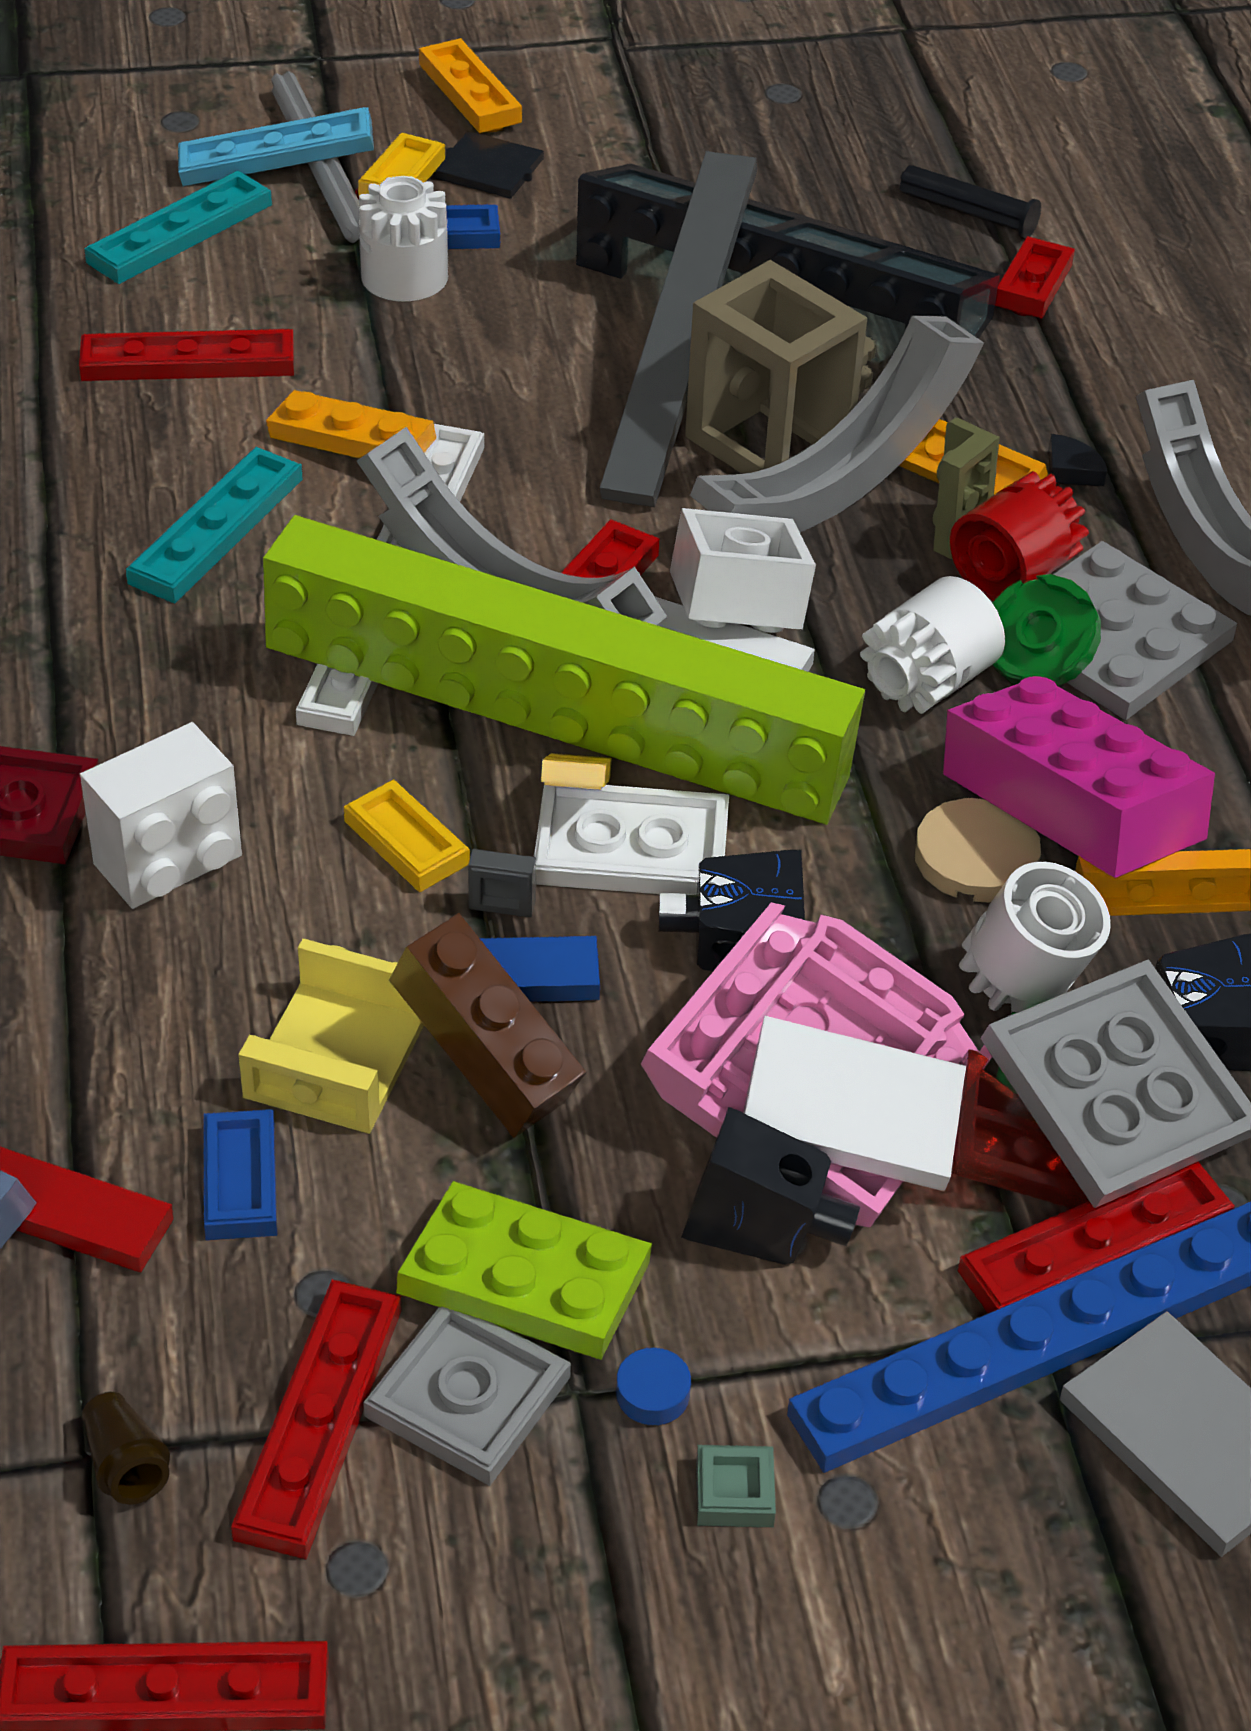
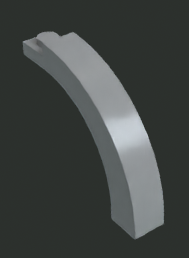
(866, 443)
(1195, 490)
(433, 522)

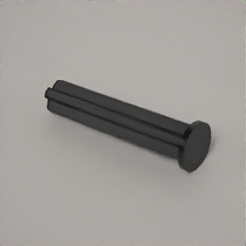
(971, 199)

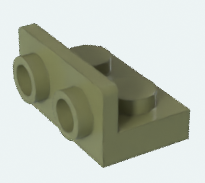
(964, 477)

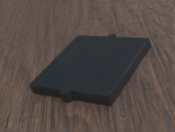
(489, 164)

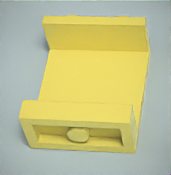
(335, 1042)

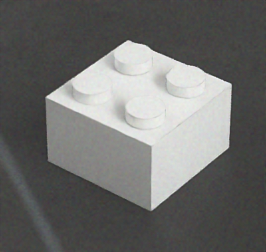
(742, 570)
(162, 814)

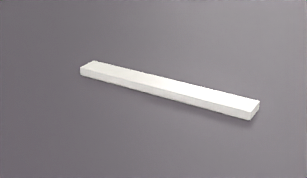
(339, 699)

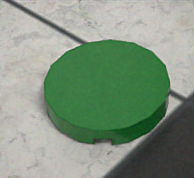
(1047, 630)

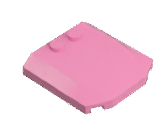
(812, 977)

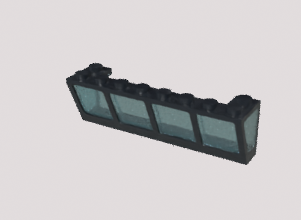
(837, 260)

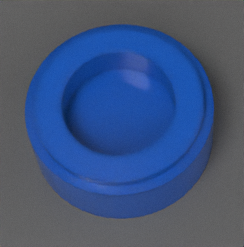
(653, 1386)

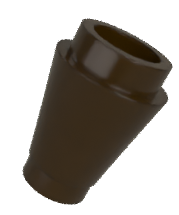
(124, 1450)

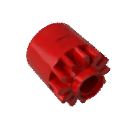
(1017, 534)

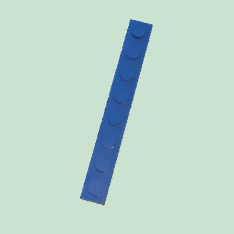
(1023, 1341)

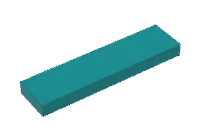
(177, 227)
(214, 525)

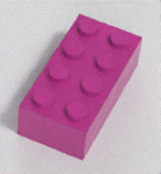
(1078, 775)

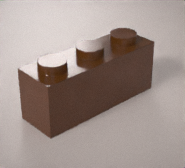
(486, 1025)

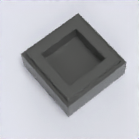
(502, 883)

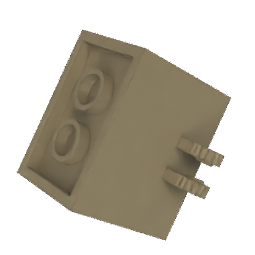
(775, 351)

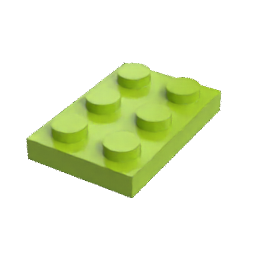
(525, 1269)

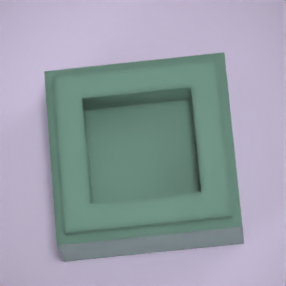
(735, 1486)

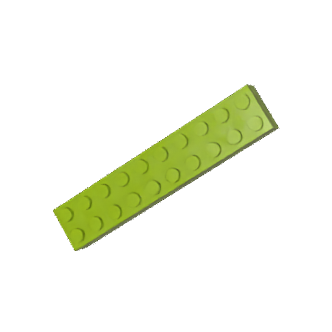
(562, 668)

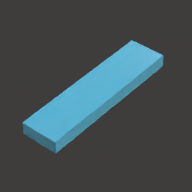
(275, 146)

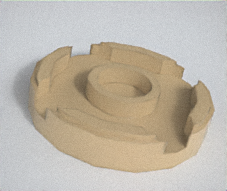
(973, 847)

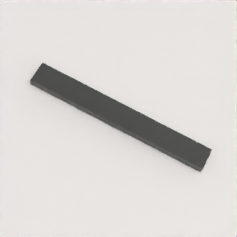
(662, 377)

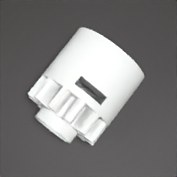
(403, 239)
(933, 644)
(1035, 936)

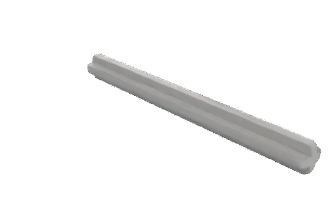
(327, 172)

